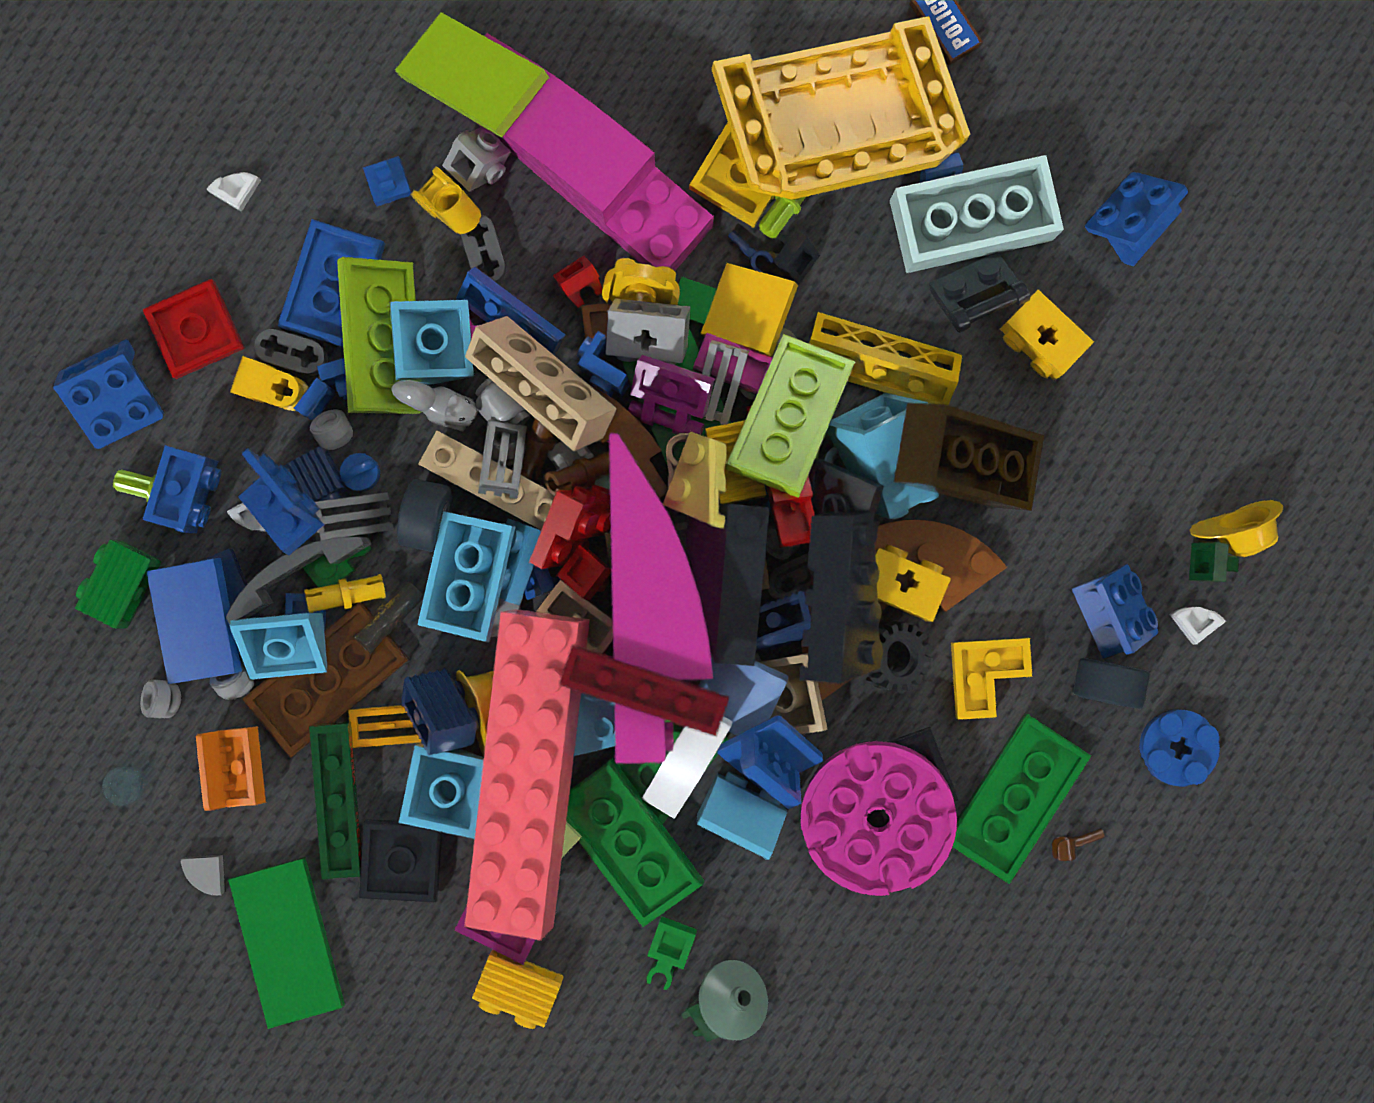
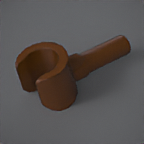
(1064, 847)

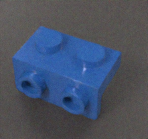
(600, 373)

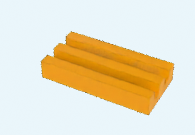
(379, 741)

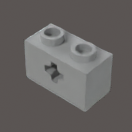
(666, 324)

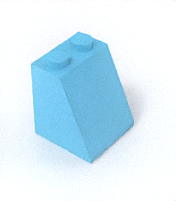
(870, 445)

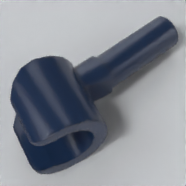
(749, 251)

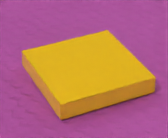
(750, 308)

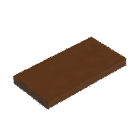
(295, 702)

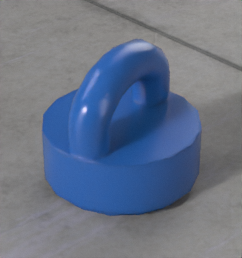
(360, 472)

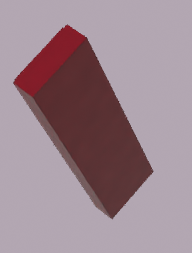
(644, 690)

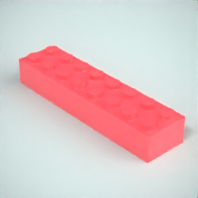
(525, 776)

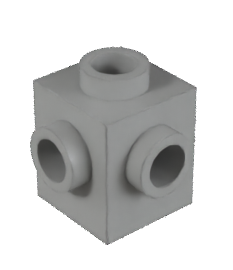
(476, 158)

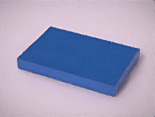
(314, 295)
(192, 621)

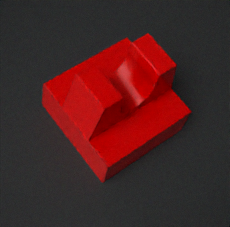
(575, 277)
(585, 573)

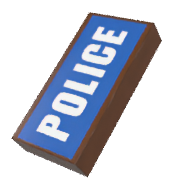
(951, 27)

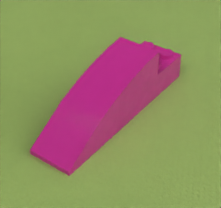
(606, 174)
(654, 604)

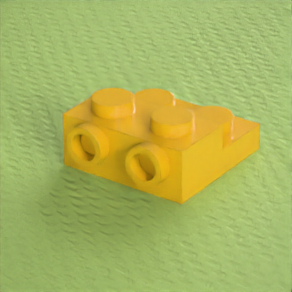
(725, 184)

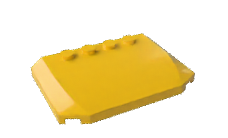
(842, 112)

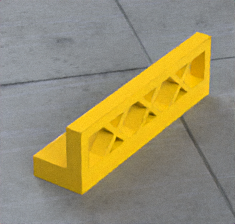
(883, 367)

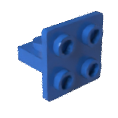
(1137, 214)
(182, 490)
(1116, 612)
(772, 758)

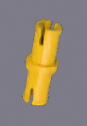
(345, 593)

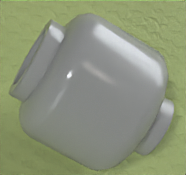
(498, 406)

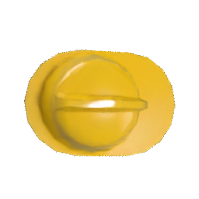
(1245, 529)
(478, 695)

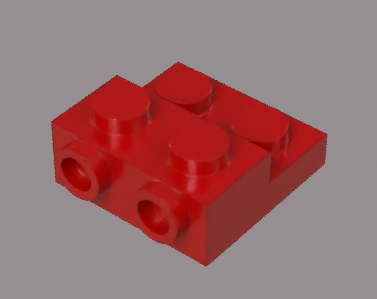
(570, 522)

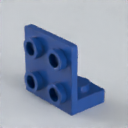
(107, 395)
(278, 505)

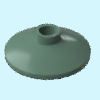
(720, 1000)

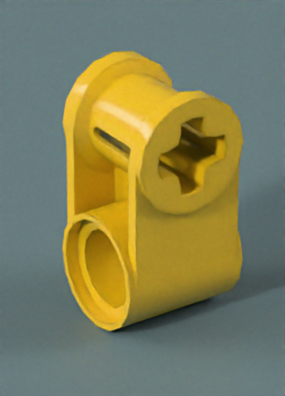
(448, 202)
(266, 384)

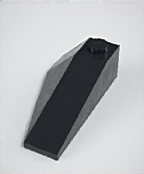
(730, 578)

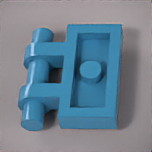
(518, 564)

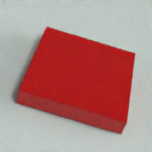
(193, 329)

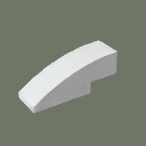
(683, 768)

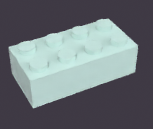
(976, 214)

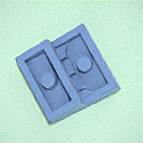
(751, 692)

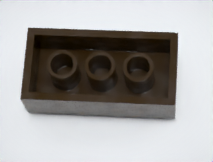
(968, 456)

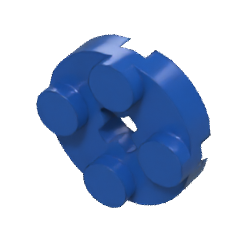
(1201, 754)

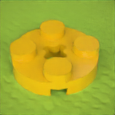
(641, 283)

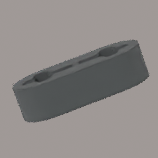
(492, 248)
(288, 360)

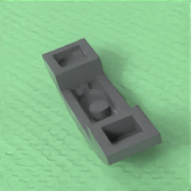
(254, 595)

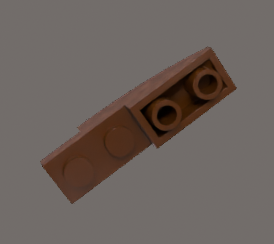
(637, 441)

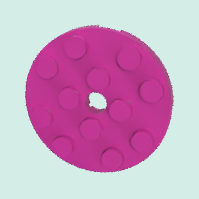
(871, 779)

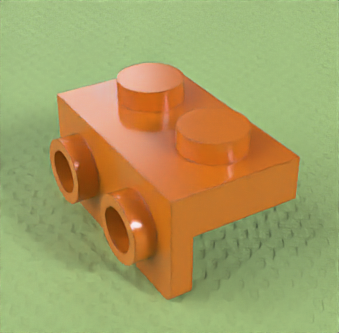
(230, 768)

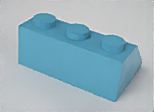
(466, 576)

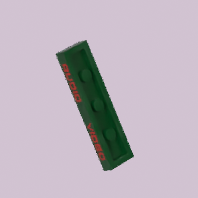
(336, 800)

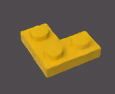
(978, 664)

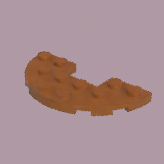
(959, 553)

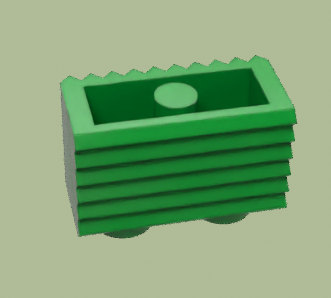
(116, 584)

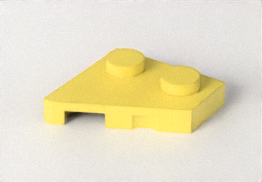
(699, 480)

